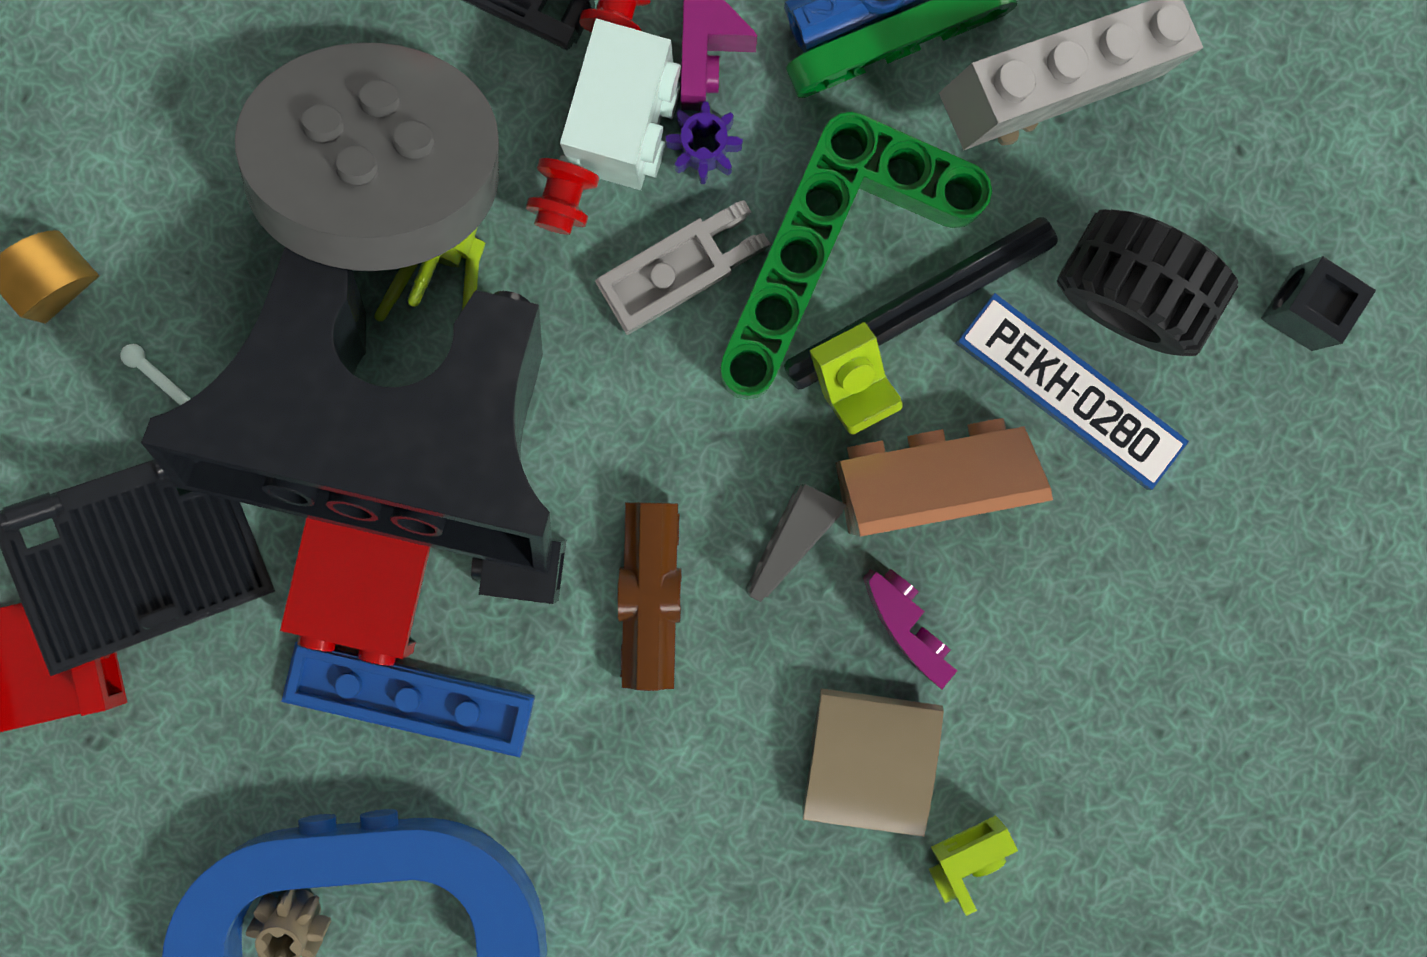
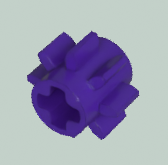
(703, 160)

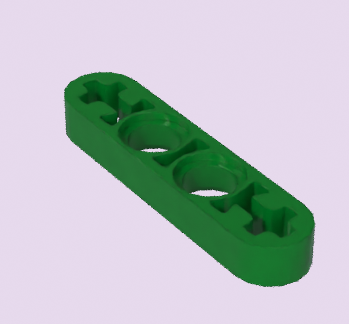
(890, 41)

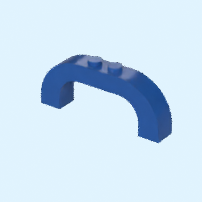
(375, 850)

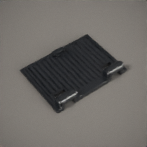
(127, 561)

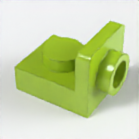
(855, 379)
(973, 852)

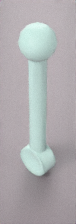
(134, 356)

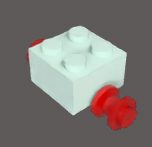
(613, 115)

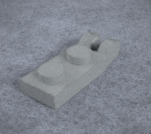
(676, 269)

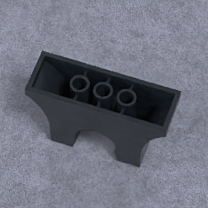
(401, 462)

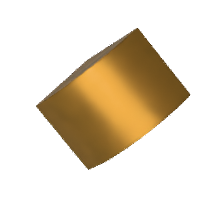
(43, 275)

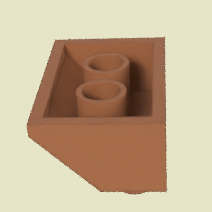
(940, 478)

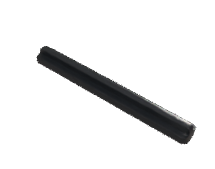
(940, 291)

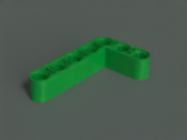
(819, 233)

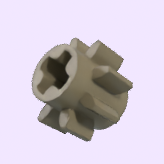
(288, 925)

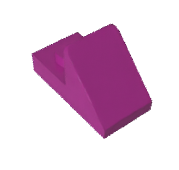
(709, 27)

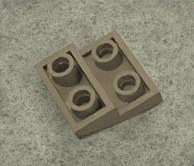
(873, 762)

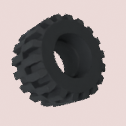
(1147, 282)

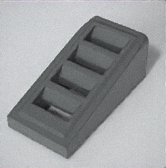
(799, 528)

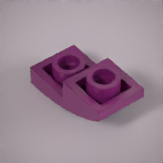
(898, 613)

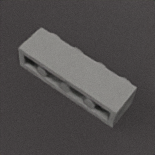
(1068, 70)

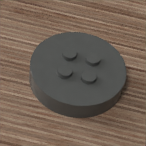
(368, 156)

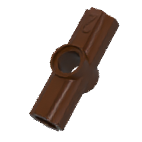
(649, 596)

